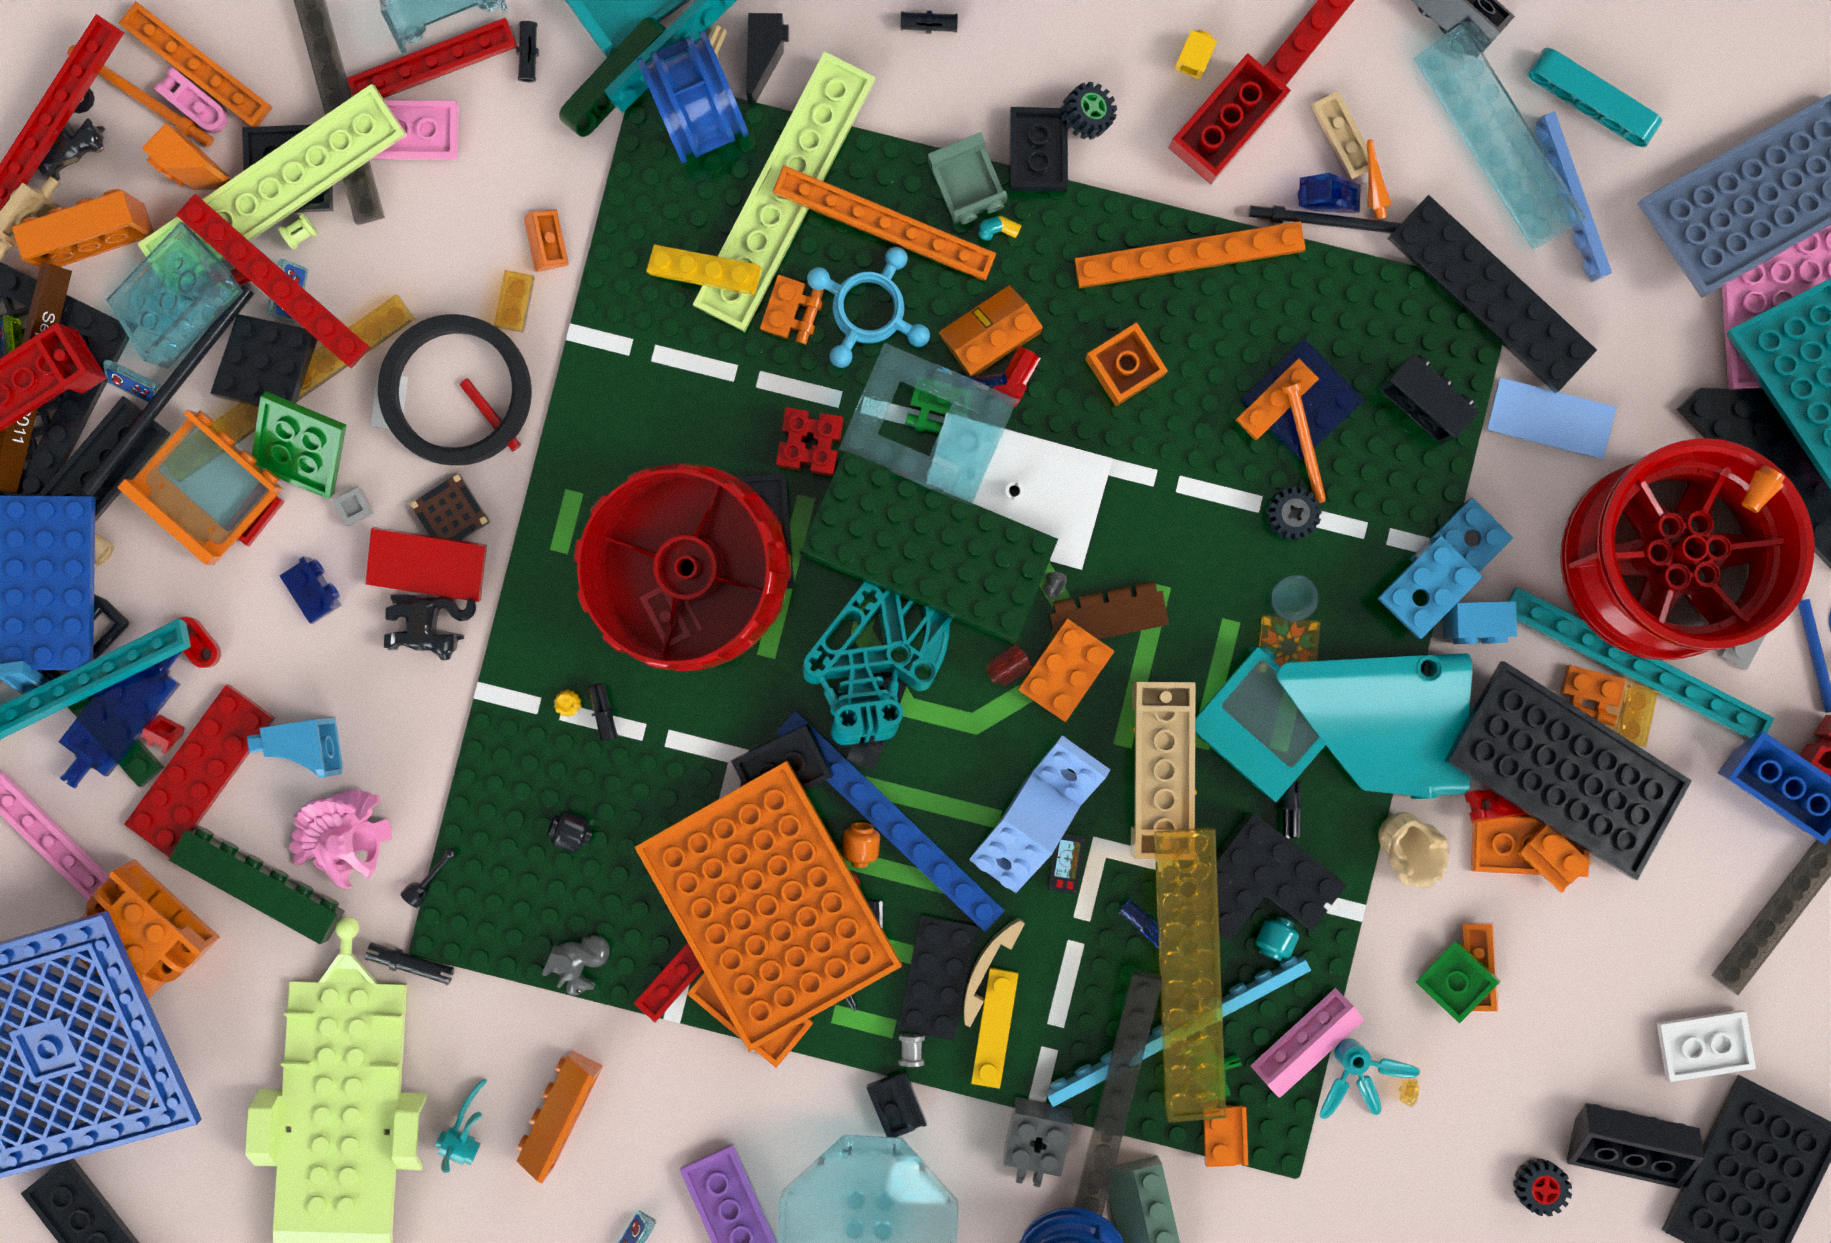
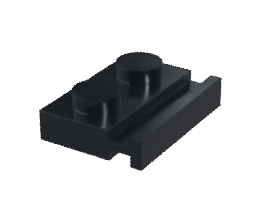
(896, 1104)

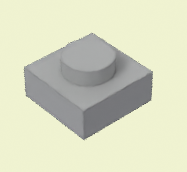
(353, 506)

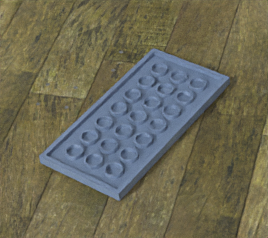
(1748, 201)

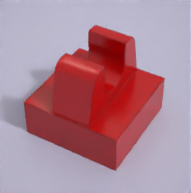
(162, 733)

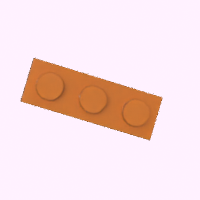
(1273, 401)
(1480, 942)

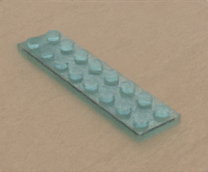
(1499, 137)

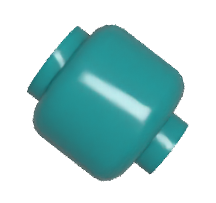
(1277, 938)

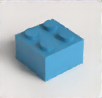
(1483, 620)

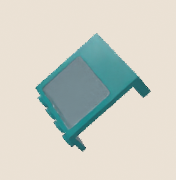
(1259, 726)

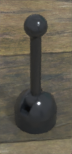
(416, 892)

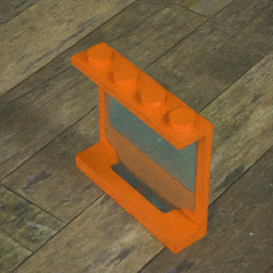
(203, 488)

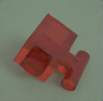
(1008, 666)

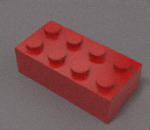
(1229, 118)

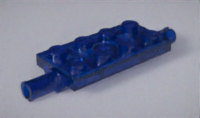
(116, 720)

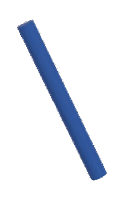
(1816, 653)

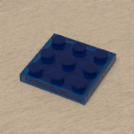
(1324, 403)

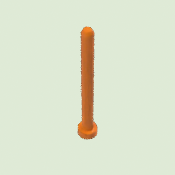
(1292, 389)

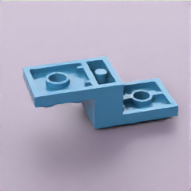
(1445, 568)

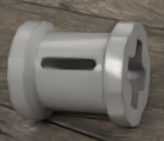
(911, 1049)

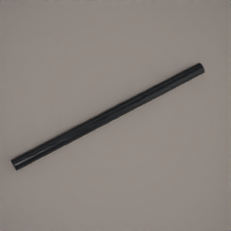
(164, 394)

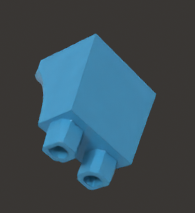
(305, 742)

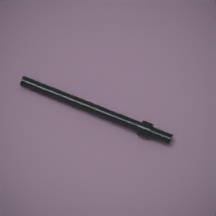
(1278, 214)

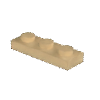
(1342, 134)

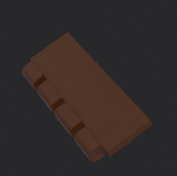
(1117, 616)

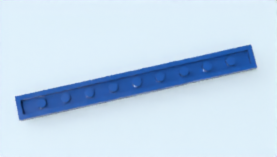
(903, 833)

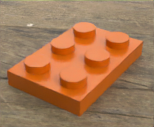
(1066, 670)

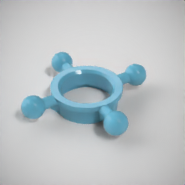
(841, 355)

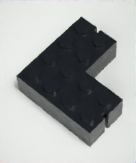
(1263, 864)

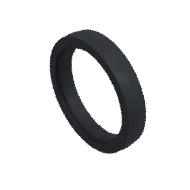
(407, 345)

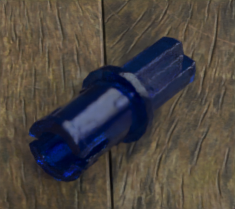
(1140, 920)

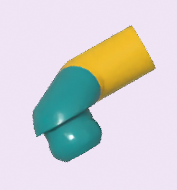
(998, 224)

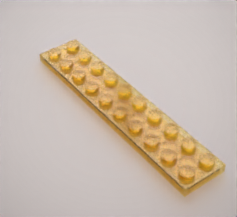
(1190, 974)

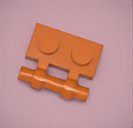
(783, 308)
(1596, 687)

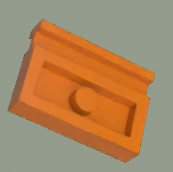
(1554, 858)
(1226, 1138)

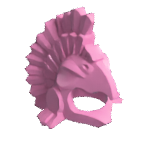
(335, 830)

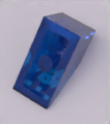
(1329, 194)

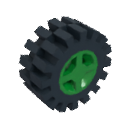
(1099, 113)

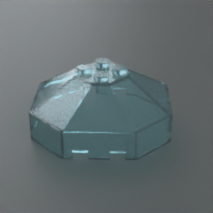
(868, 1194)

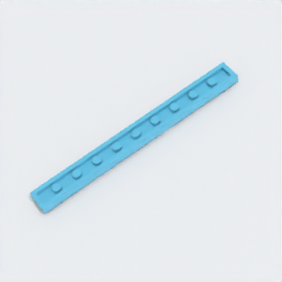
(1239, 996)

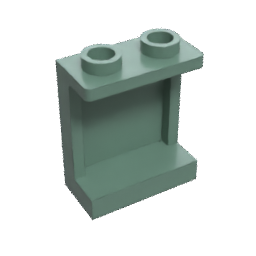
(967, 179)

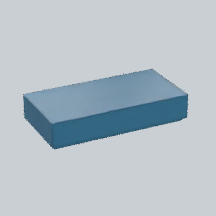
(21, 677)

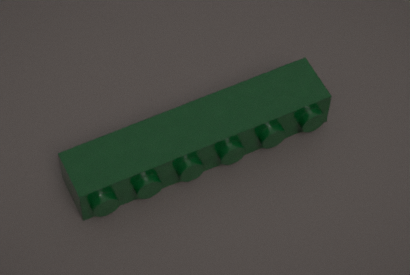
(256, 884)

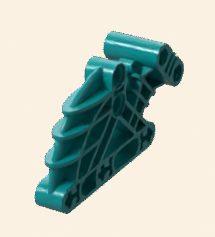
(865, 705)

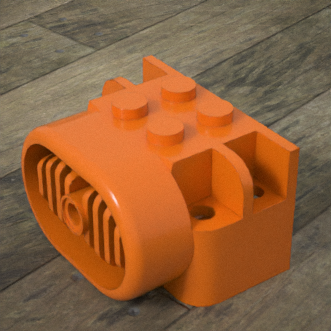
(152, 924)

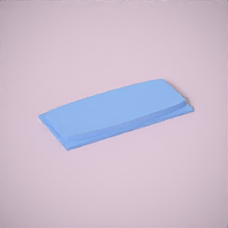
(1551, 418)

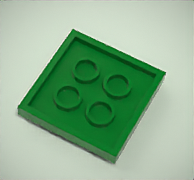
(298, 444)

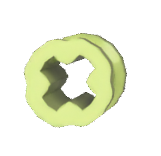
(298, 231)

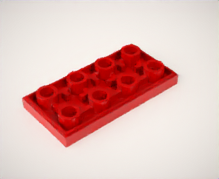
(425, 564)

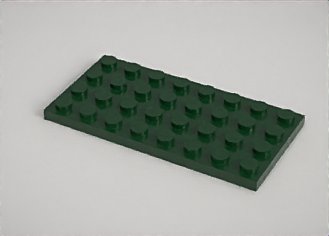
(929, 547)

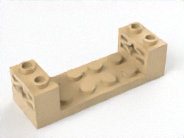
(1163, 761)

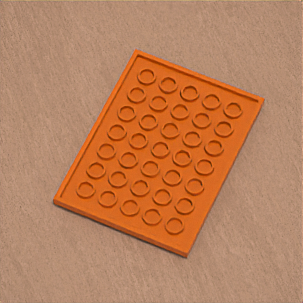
(768, 906)

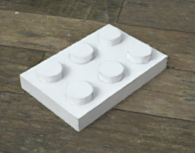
(1706, 1045)

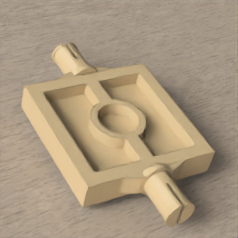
(22, 204)

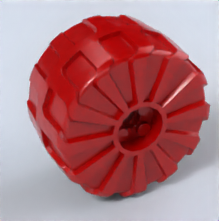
(643, 538)

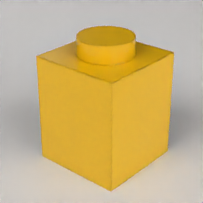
(1196, 53)

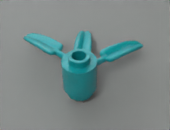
(1356, 1061)
(459, 1145)

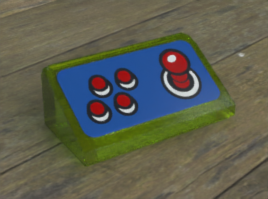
(10, 334)

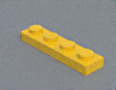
(704, 269)

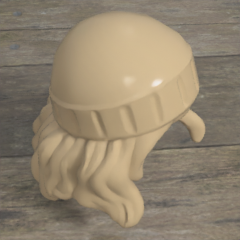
(1414, 849)

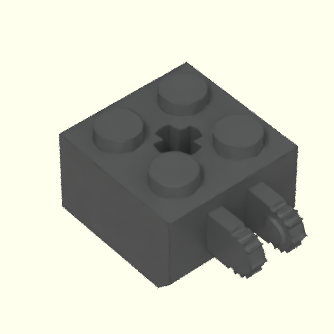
(1037, 1139)

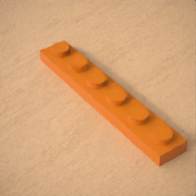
(195, 65)

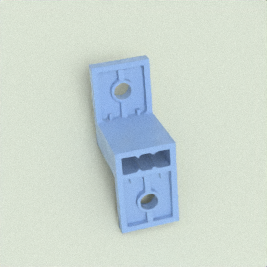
(1039, 814)

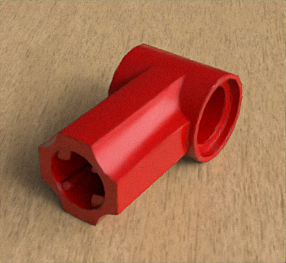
(1019, 373)

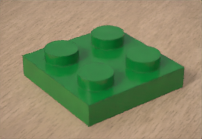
(1458, 981)

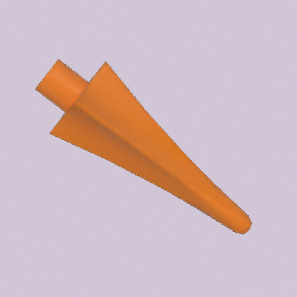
(1377, 192)

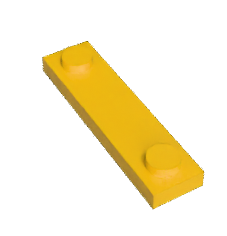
(994, 1028)

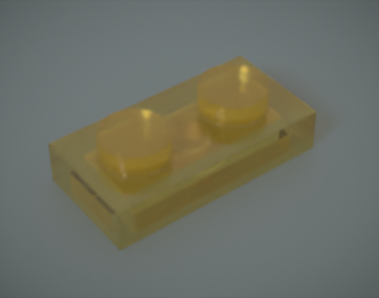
(514, 301)
(1637, 714)

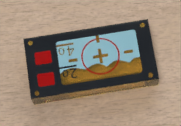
(1067, 864)

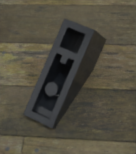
(764, 50)

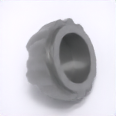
(1054, 584)

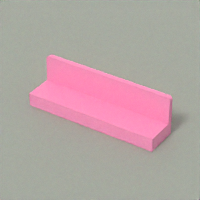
(1307, 1042)

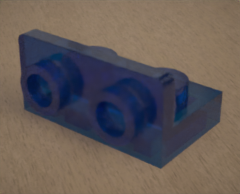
(310, 589)

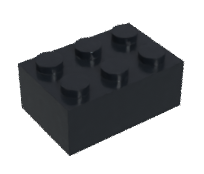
(1428, 399)

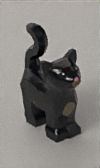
(70, 146)
(421, 624)

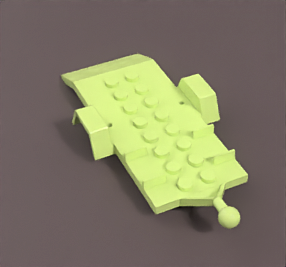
(339, 1101)

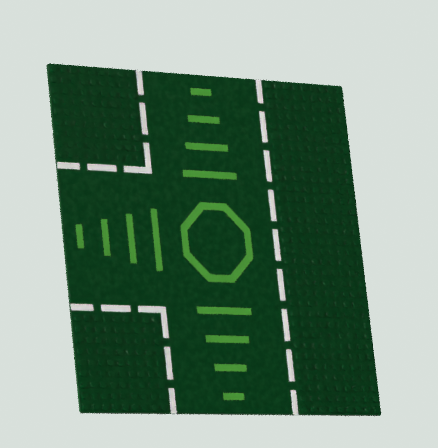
(1181, 507)

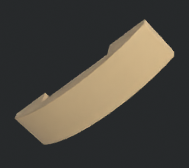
(1006, 937)

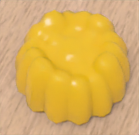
(567, 703)

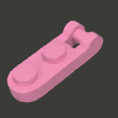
(193, 102)

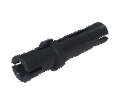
(398, 960)

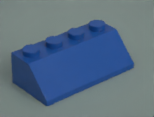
(1782, 783)

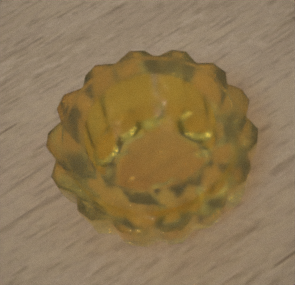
(1409, 1092)

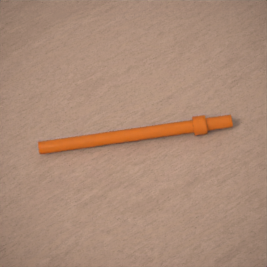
(184, 124)

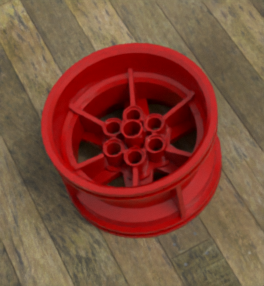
(1774, 543)

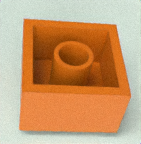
(1126, 364)

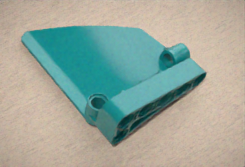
(1388, 718)

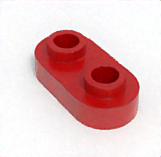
(199, 642)

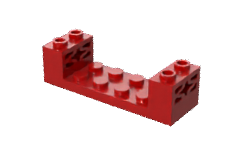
(44, 369)

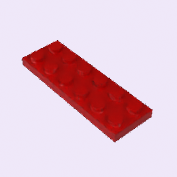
(198, 770)

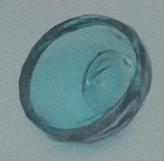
(1294, 598)

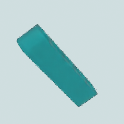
(1595, 97)

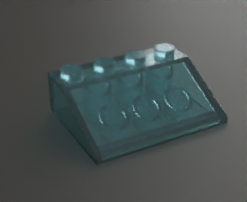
(173, 297)

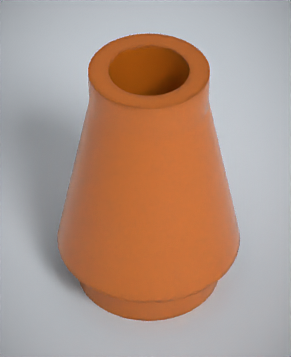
(1762, 488)

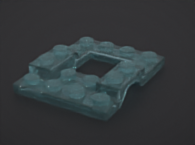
(966, 437)

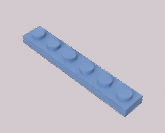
(1585, 232)

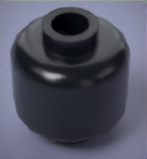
(569, 831)

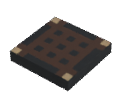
(450, 510)

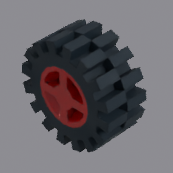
(1547, 1196)

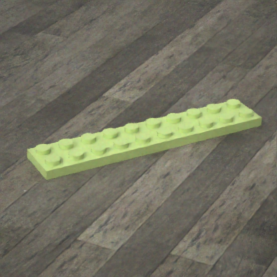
(805, 145)
(300, 168)

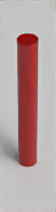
(486, 409)

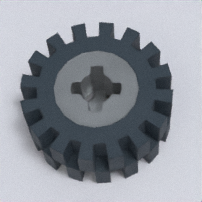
(1284, 519)

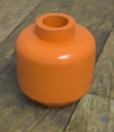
(860, 844)

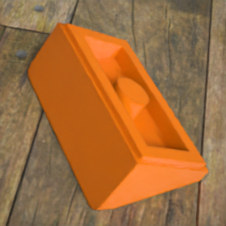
(545, 240)

